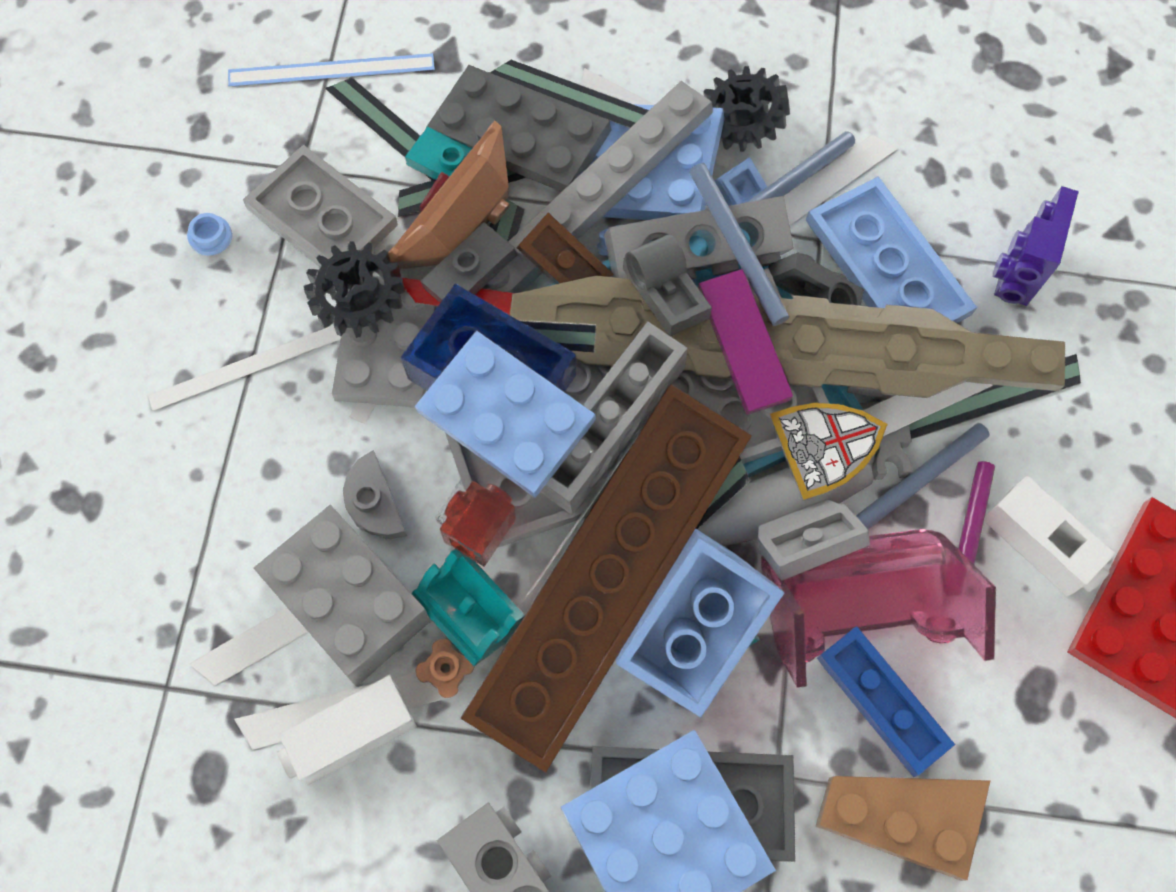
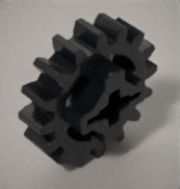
(746, 107)
(358, 295)

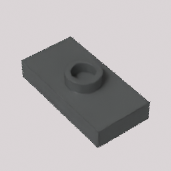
(470, 264)

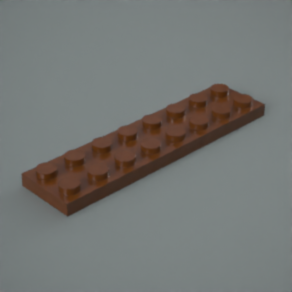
(606, 578)

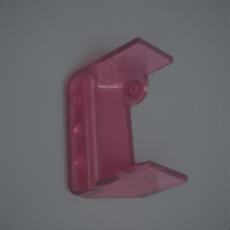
(890, 583)

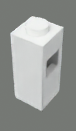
(1050, 538)
(345, 731)

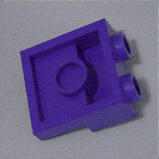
(1036, 250)

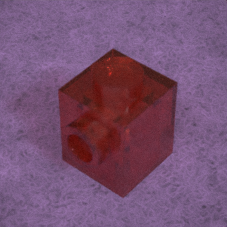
(478, 521)

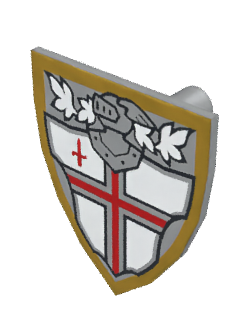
(826, 444)

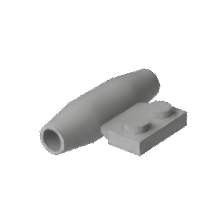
(792, 531)

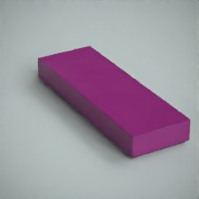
(745, 342)

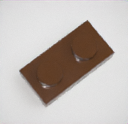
(560, 253)

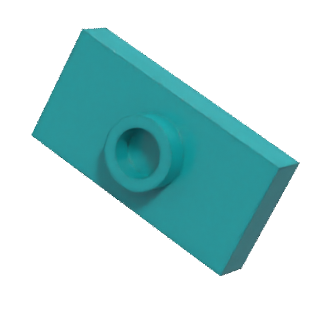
(436, 154)

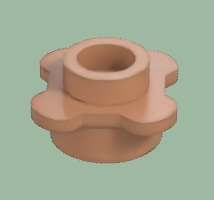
(447, 682)

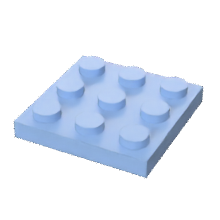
(669, 186)
(668, 827)

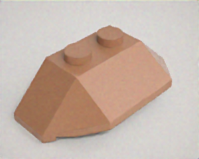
(464, 202)

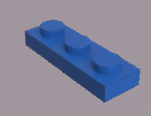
(886, 702)

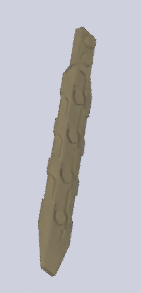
(820, 343)

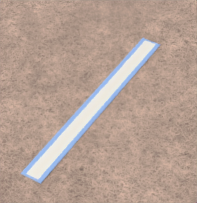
(330, 69)

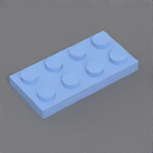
(887, 252)

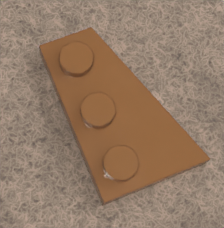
(909, 818)

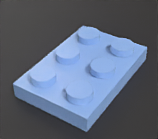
(505, 413)

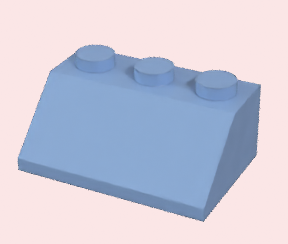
(699, 623)

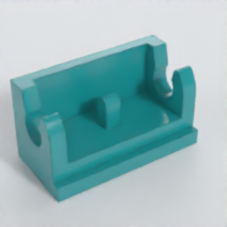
(468, 606)

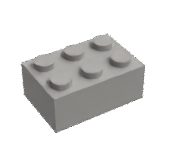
(343, 594)

